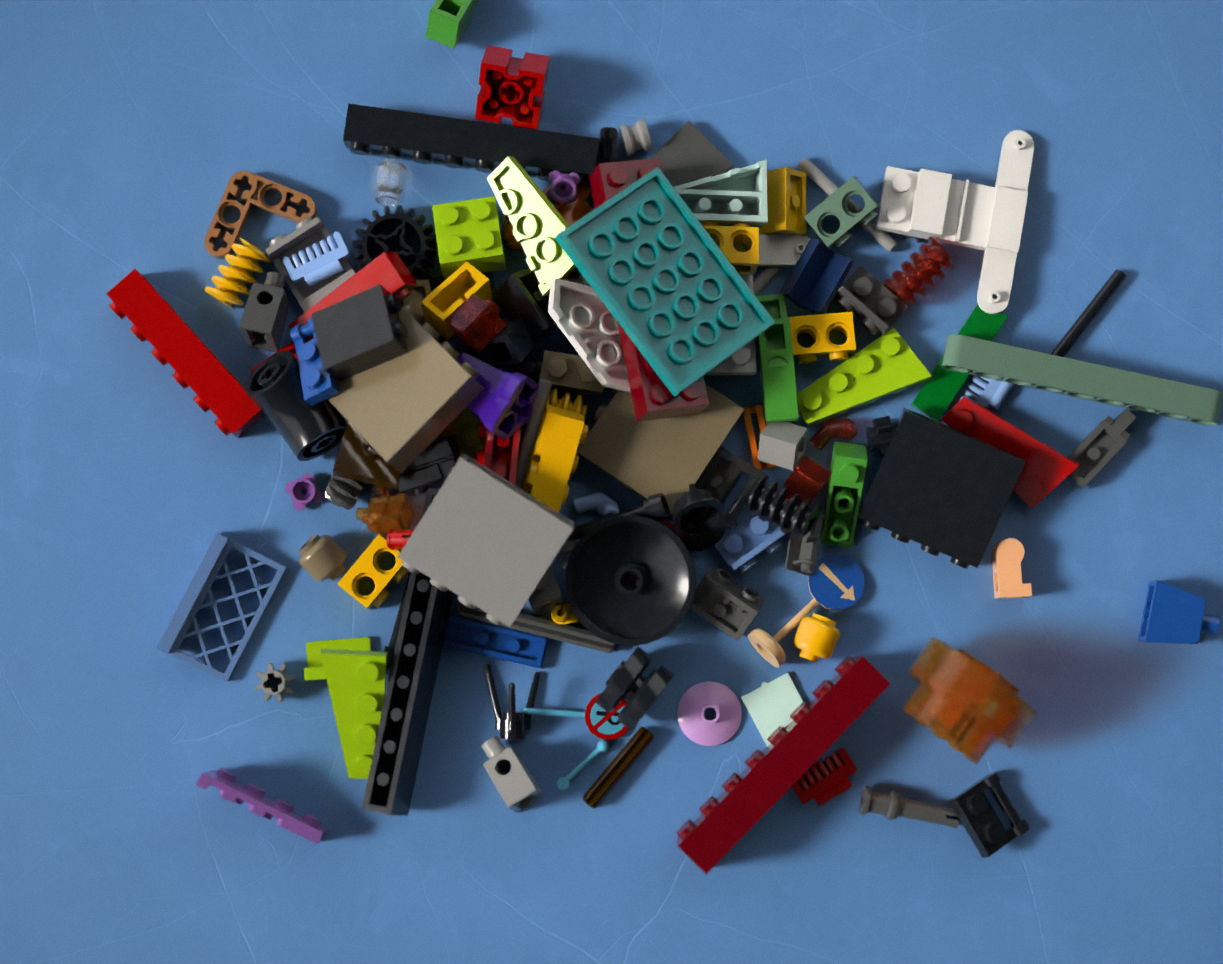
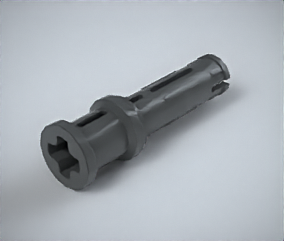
(893, 805)

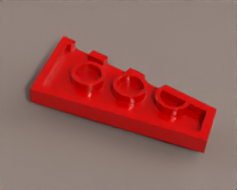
(1043, 466)

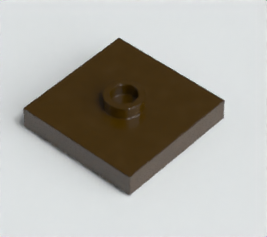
(362, 462)

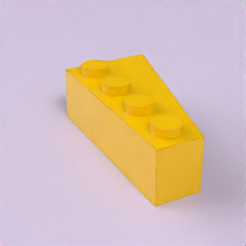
(555, 456)

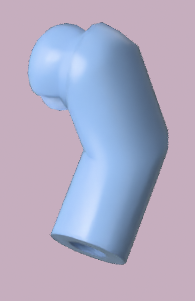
(597, 502)

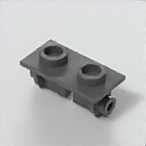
(803, 552)

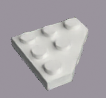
(590, 331)

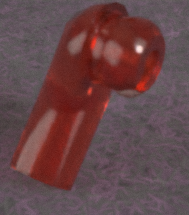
(834, 428)

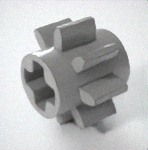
(268, 676)

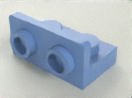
(747, 541)

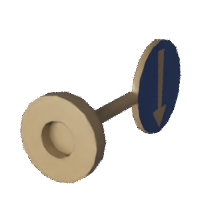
(834, 585)

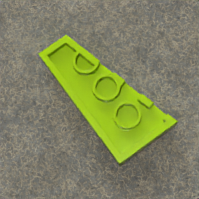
(871, 373)

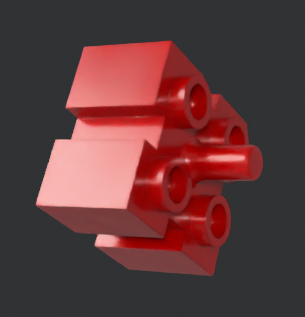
(512, 87)

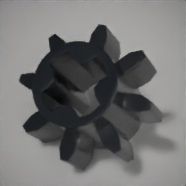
(880, 434)

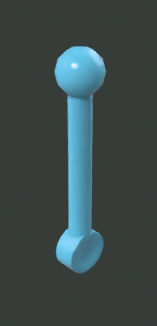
(564, 782)

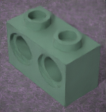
(838, 206)

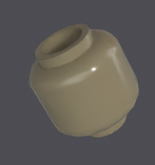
(322, 558)

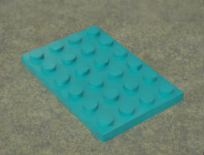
(665, 281)

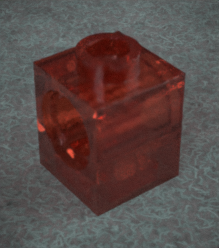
(476, 322)
(806, 479)

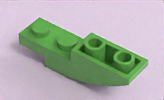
(777, 363)

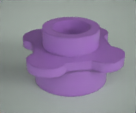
(568, 194)
(295, 488)

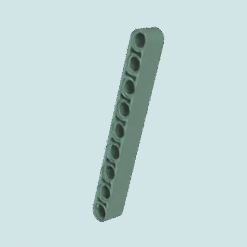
(1082, 380)

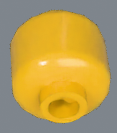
(816, 637)

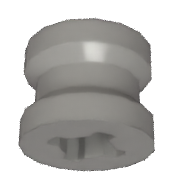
(635, 137)

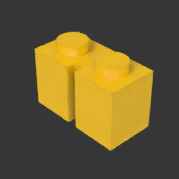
(452, 294)

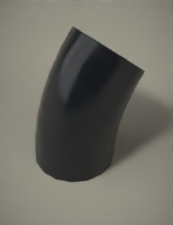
(279, 395)

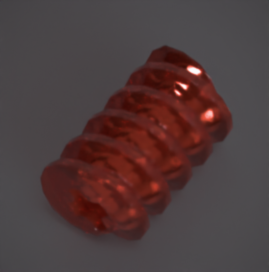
(919, 272)

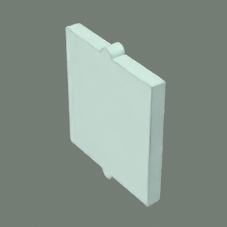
(772, 705)

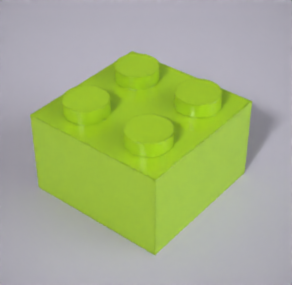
(469, 233)

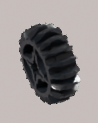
(399, 235)

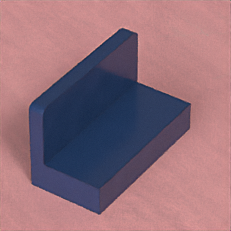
(816, 277)

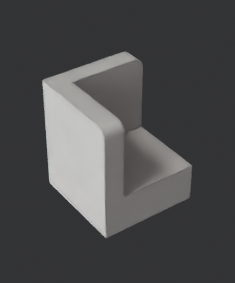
(782, 444)

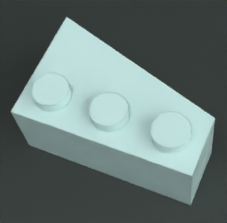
(730, 196)

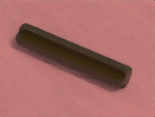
(618, 767)

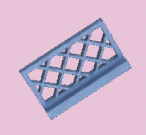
(195, 595)

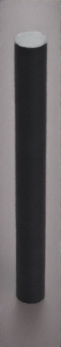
(1089, 313)

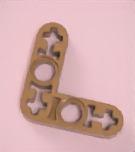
(255, 198)

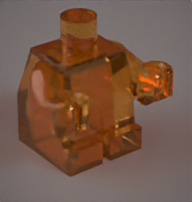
(386, 512)

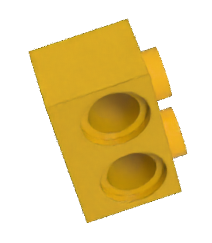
(726, 236)
(819, 327)
(368, 566)

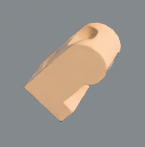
(1007, 570)

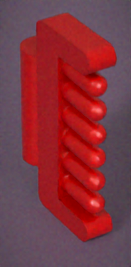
(831, 785)

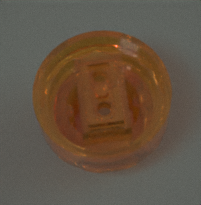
(965, 701)

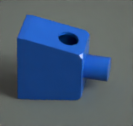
(1174, 616)

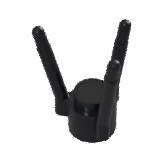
(512, 724)

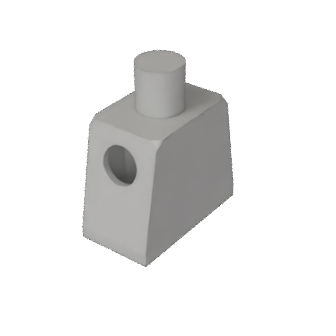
(517, 786)

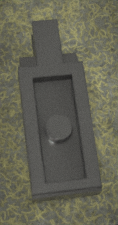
(1100, 447)

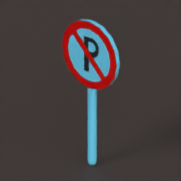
(599, 722)

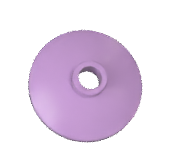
(692, 708)

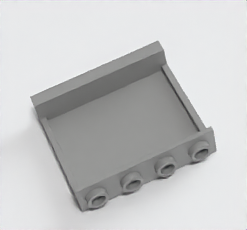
(486, 541)

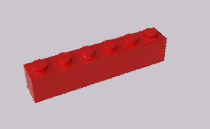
(185, 352)

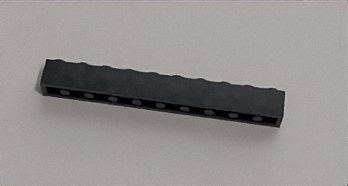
(408, 694)

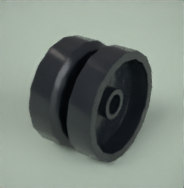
(634, 688)

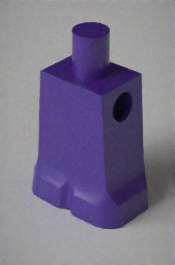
(505, 399)

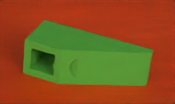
(843, 493)

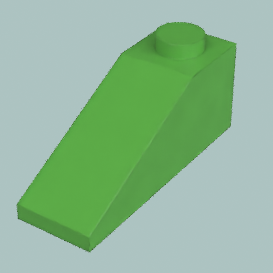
(449, 20)

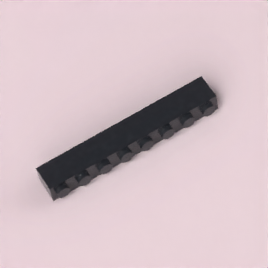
(467, 142)

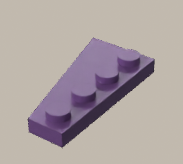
(233, 791)

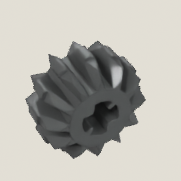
(344, 491)

